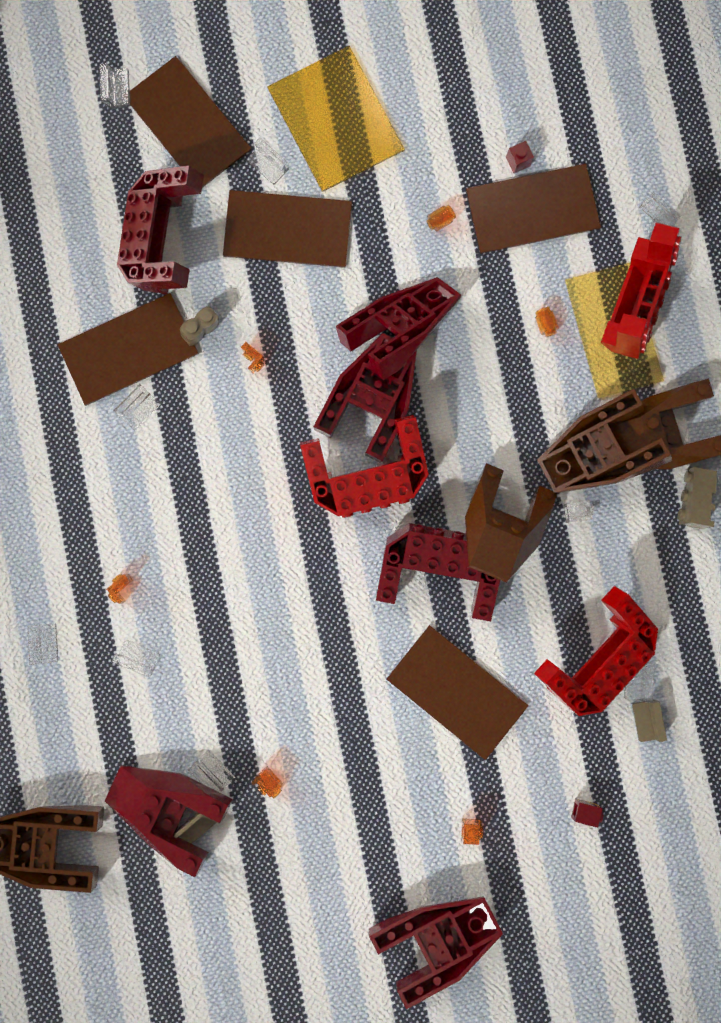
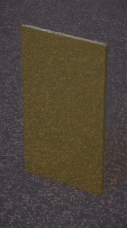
(593, 303)

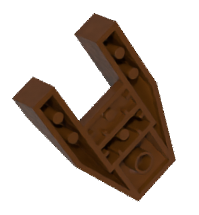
(660, 422)
(590, 454)
(497, 540)
(31, 845)

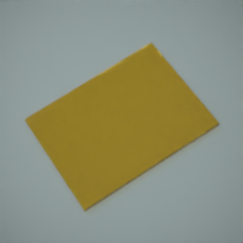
(335, 118)

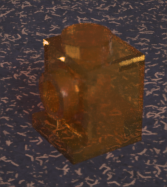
(268, 783)
(471, 831)

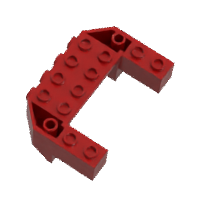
(649, 265)
(371, 486)
(611, 665)

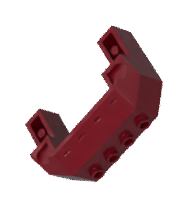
(146, 228)
(438, 553)

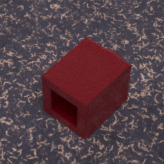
(519, 157)
(587, 813)

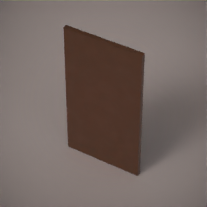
(187, 121)
(533, 208)
(287, 228)
(126, 349)
(457, 692)

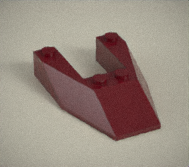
(408, 314)
(366, 390)
(154, 805)
(450, 938)

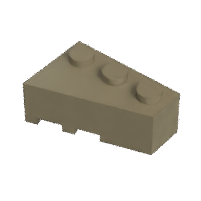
(698, 498)

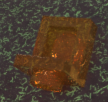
(119, 583)

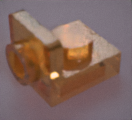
(252, 354)

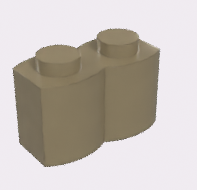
(203, 323)

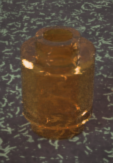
(440, 218)
(546, 321)

